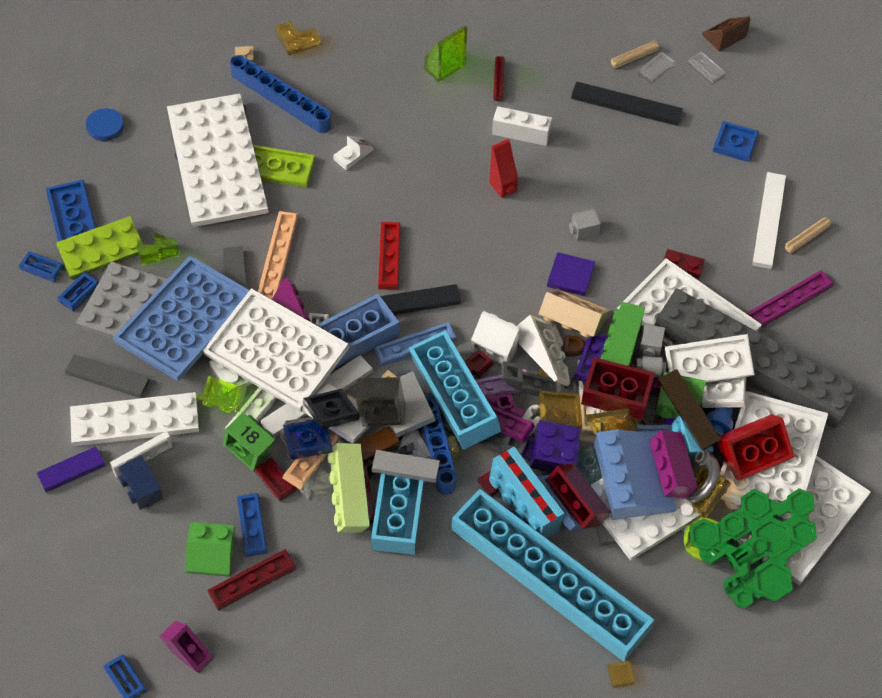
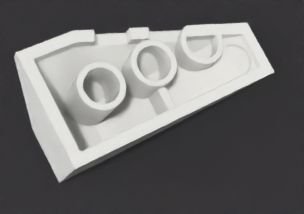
(543, 344)

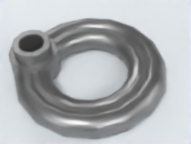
(706, 461)

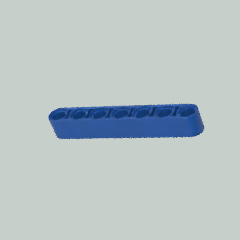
(280, 94)

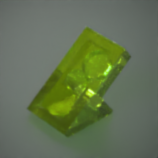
(162, 249)

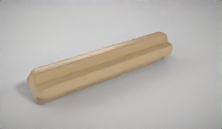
(634, 54)
(808, 235)

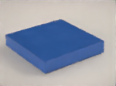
(735, 141)

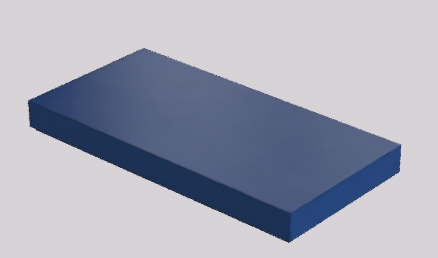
(70, 209)

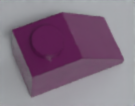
(186, 645)

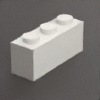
(521, 126)

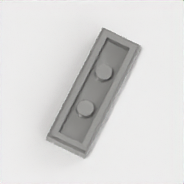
(405, 466)

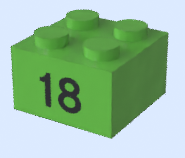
(248, 441)

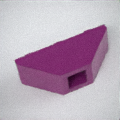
(287, 298)

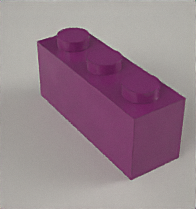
(673, 464)

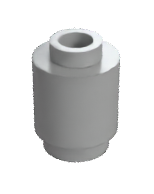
(652, 364)

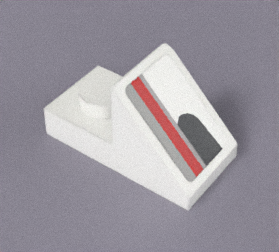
(355, 150)

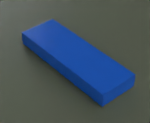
(252, 525)

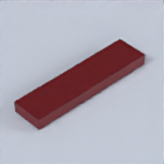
(251, 579)

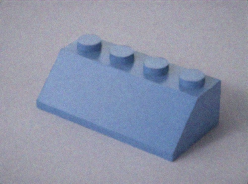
(363, 327)

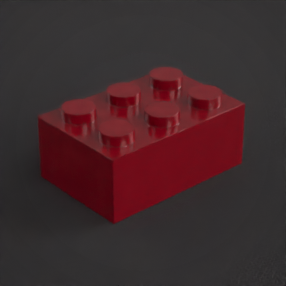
(617, 387)

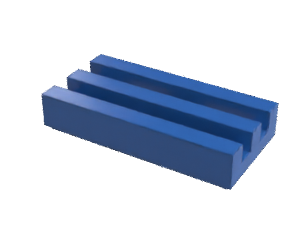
(40, 269)
(80, 294)
(134, 693)

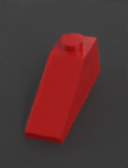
(503, 169)

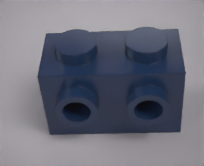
(140, 483)

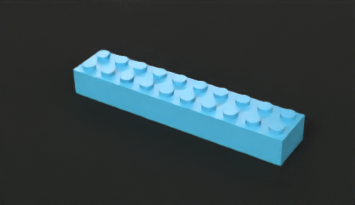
(552, 575)

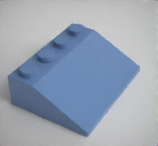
(630, 474)

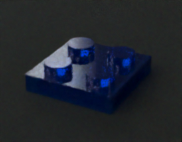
(306, 439)

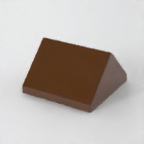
(728, 32)

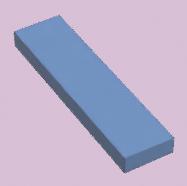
(399, 348)

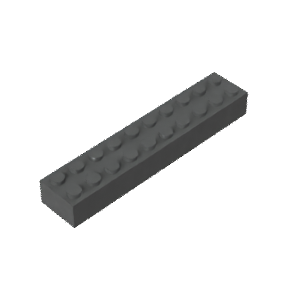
(774, 365)

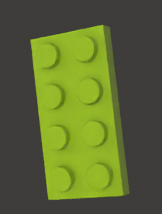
(99, 247)

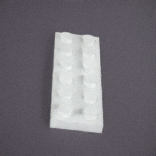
(133, 419)

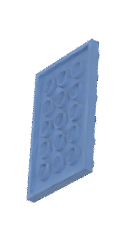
(181, 318)

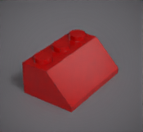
(756, 446)

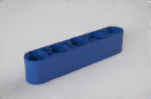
(441, 453)

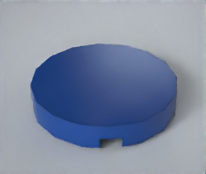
(104, 124)

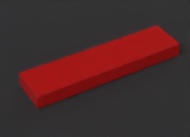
(389, 255)

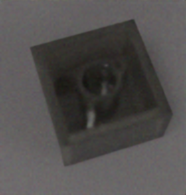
(381, 401)

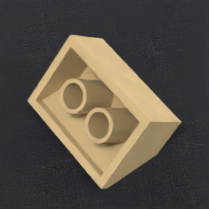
(573, 312)

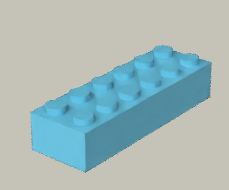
(455, 390)

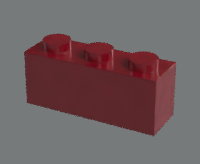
(578, 495)

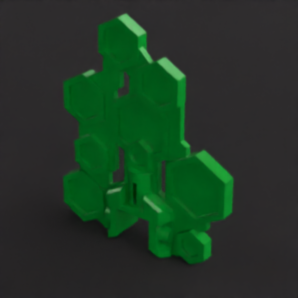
(769, 539)

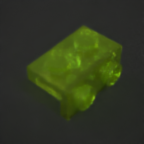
(223, 394)

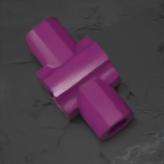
(505, 403)

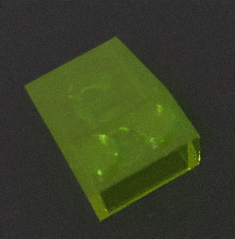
(447, 55)

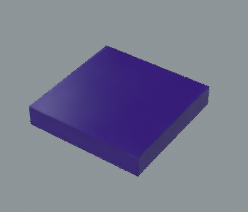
(571, 274)

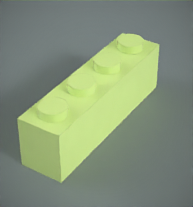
(348, 488)

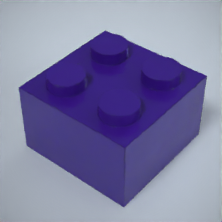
(554, 446)

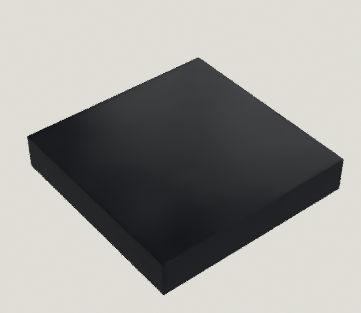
(331, 408)

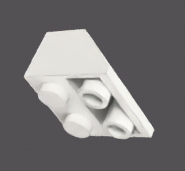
(495, 338)

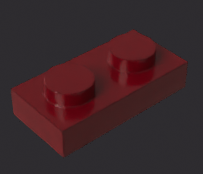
(688, 263)

